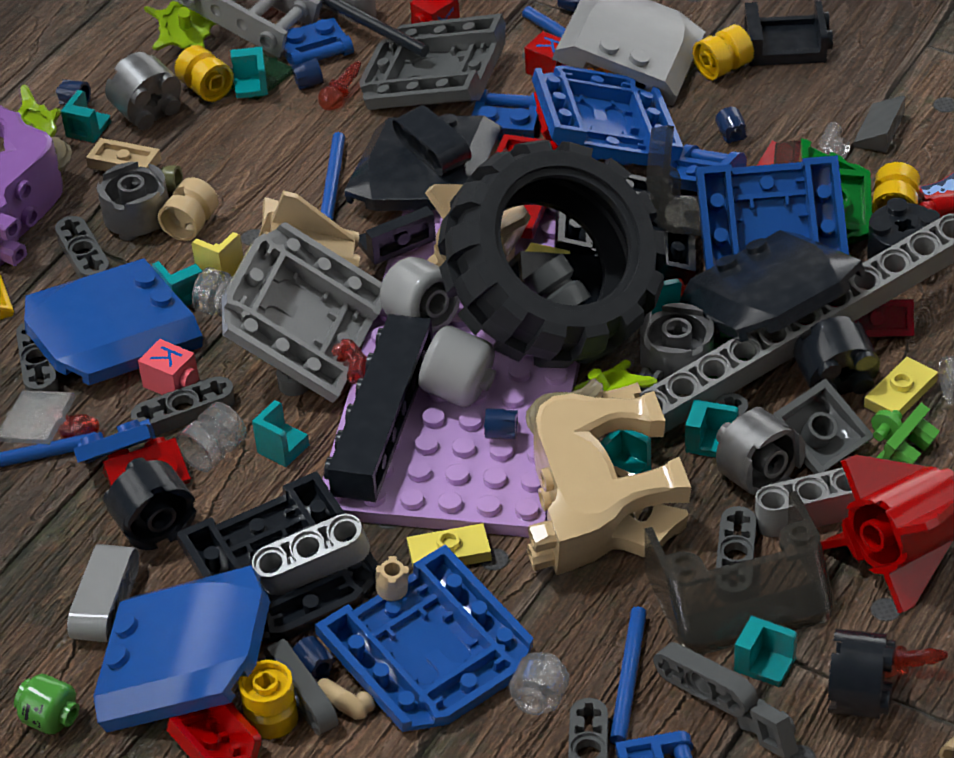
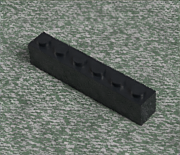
(379, 409)

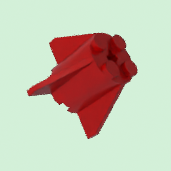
(898, 522)

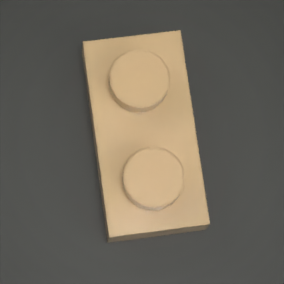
(110, 153)

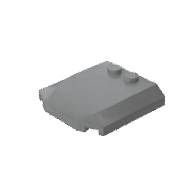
(632, 41)
(295, 304)

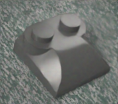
(826, 425)

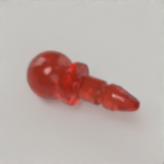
(332, 95)
(915, 658)

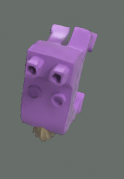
(28, 180)

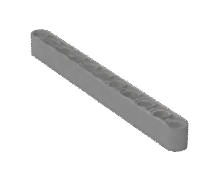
(764, 356)

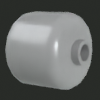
(417, 290)
(457, 366)

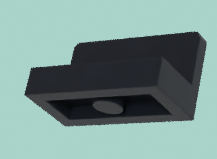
(398, 235)

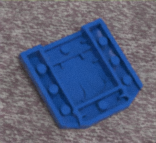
(602, 113)
(763, 199)
(108, 321)
(433, 648)
(181, 649)

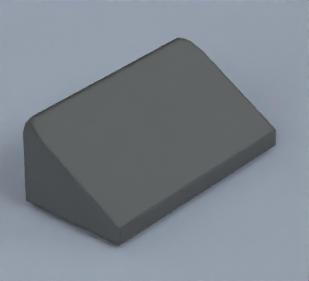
(881, 124)

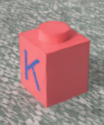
(167, 368)

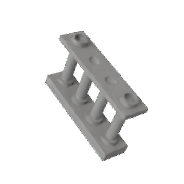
(251, 25)

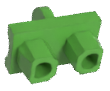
(915, 428)

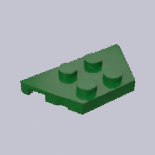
(855, 193)

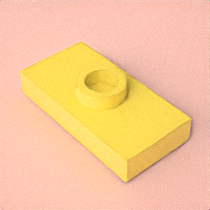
(901, 387)
(466, 542)

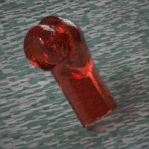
(350, 351)
(78, 425)

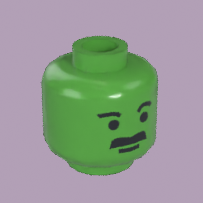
(46, 704)

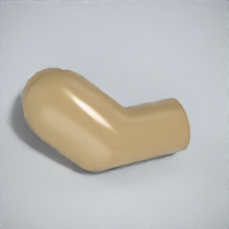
(347, 702)

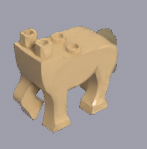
(580, 485)

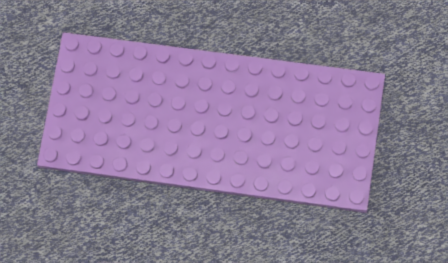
(443, 463)

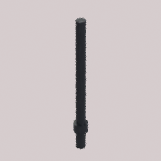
(378, 26)

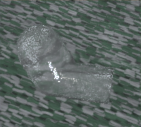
(832, 141)

